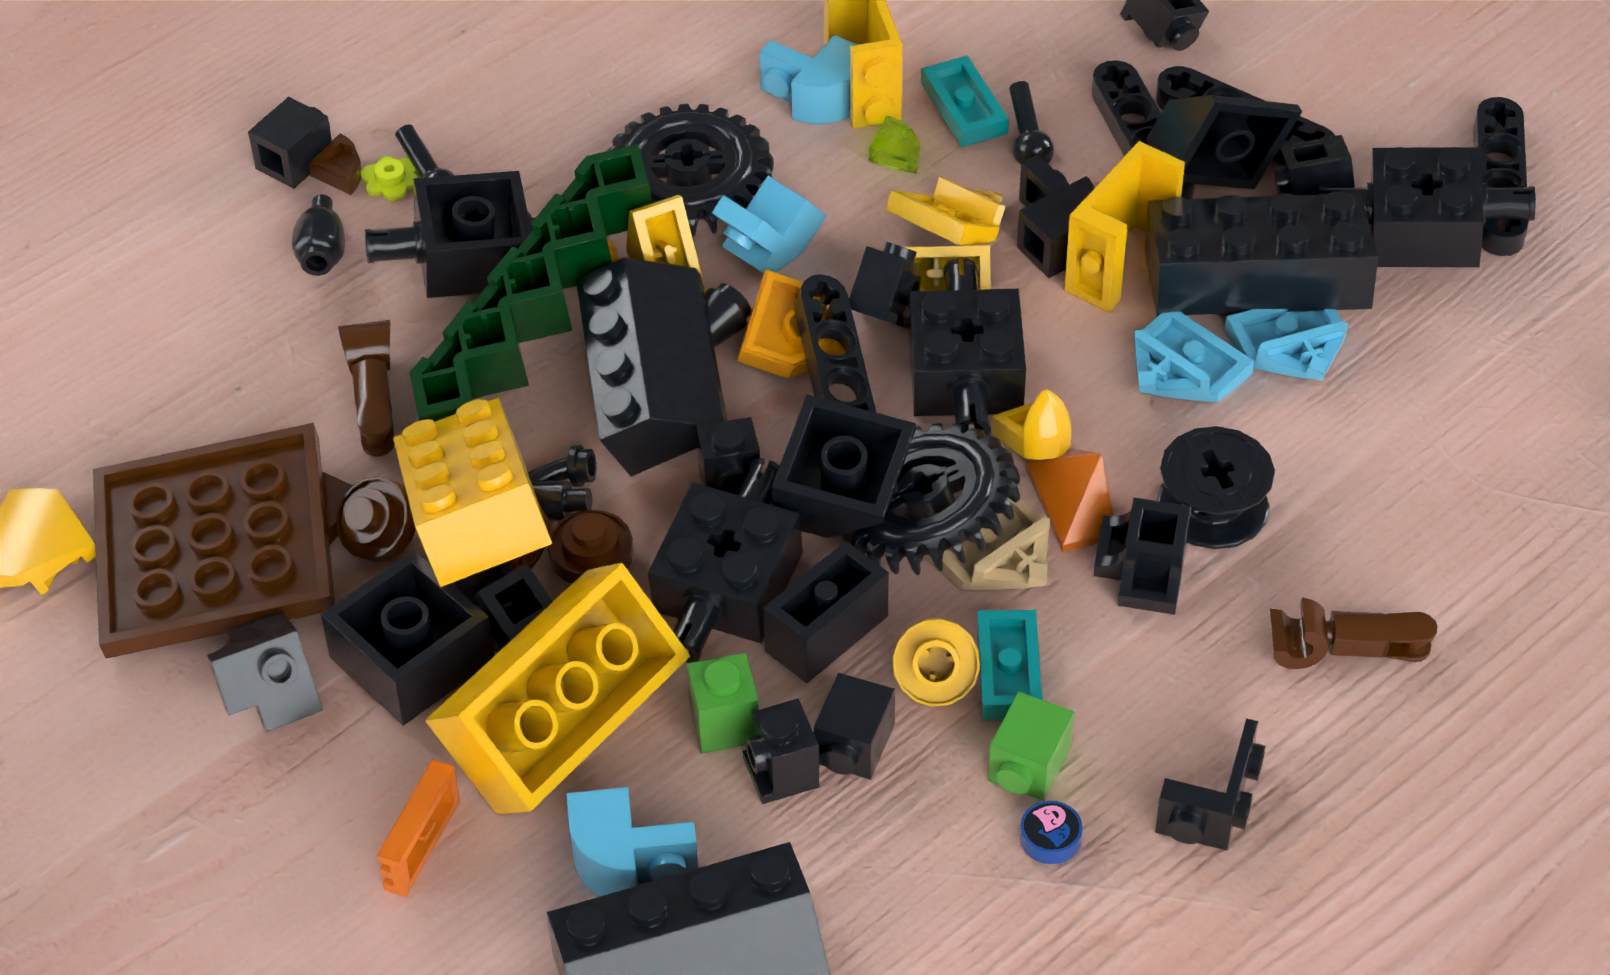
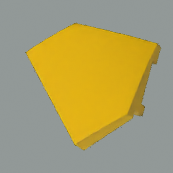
(952, 212)
(39, 537)

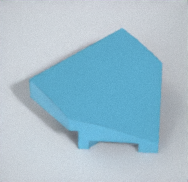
(1288, 342)
(1187, 360)

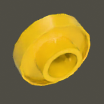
(936, 662)

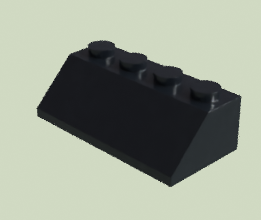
(649, 360)
(711, 920)

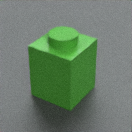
(722, 701)
(1030, 746)

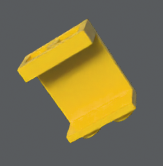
(873, 62)
(1109, 215)

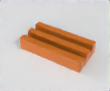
(419, 827)

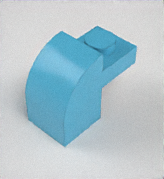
(814, 85)
(771, 228)
(616, 856)

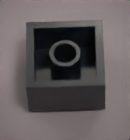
(408, 637)

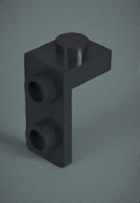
(1207, 815)

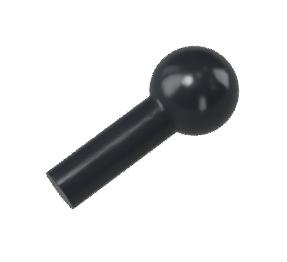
(1031, 139)
(418, 153)

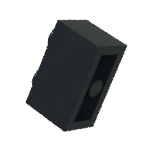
(826, 611)

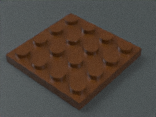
(210, 540)

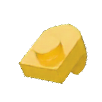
(1036, 429)

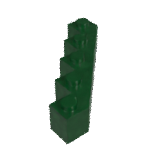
(526, 287)

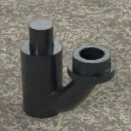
(557, 495)

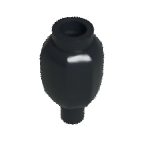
(318, 237)

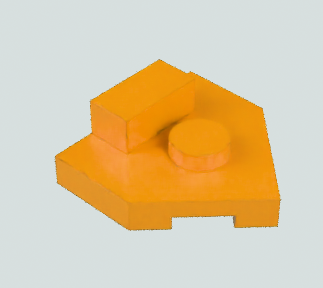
(772, 330)

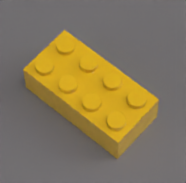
(469, 491)
(558, 689)

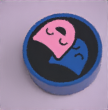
(1051, 832)

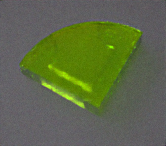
(896, 146)

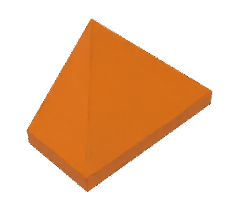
(1073, 496)

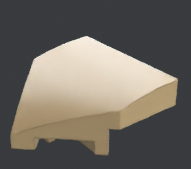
(1009, 561)

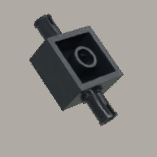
(1432, 205)
(457, 230)
(966, 349)
(725, 560)

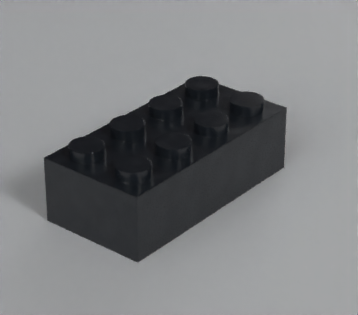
(1260, 253)

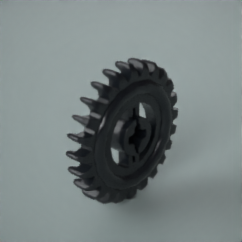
(688, 164)
(927, 497)

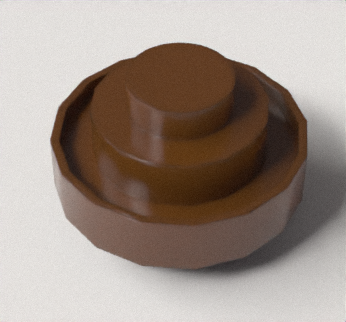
(375, 519)
(589, 542)

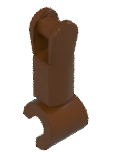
(368, 360)
(1347, 633)

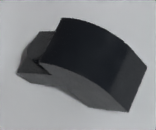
(1046, 214)
(507, 597)

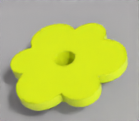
(389, 177)

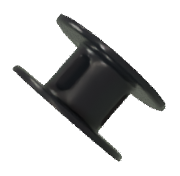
(1223, 480)

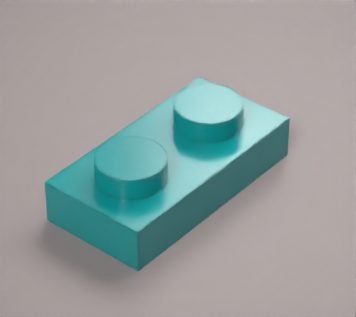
(964, 101)
(1007, 659)

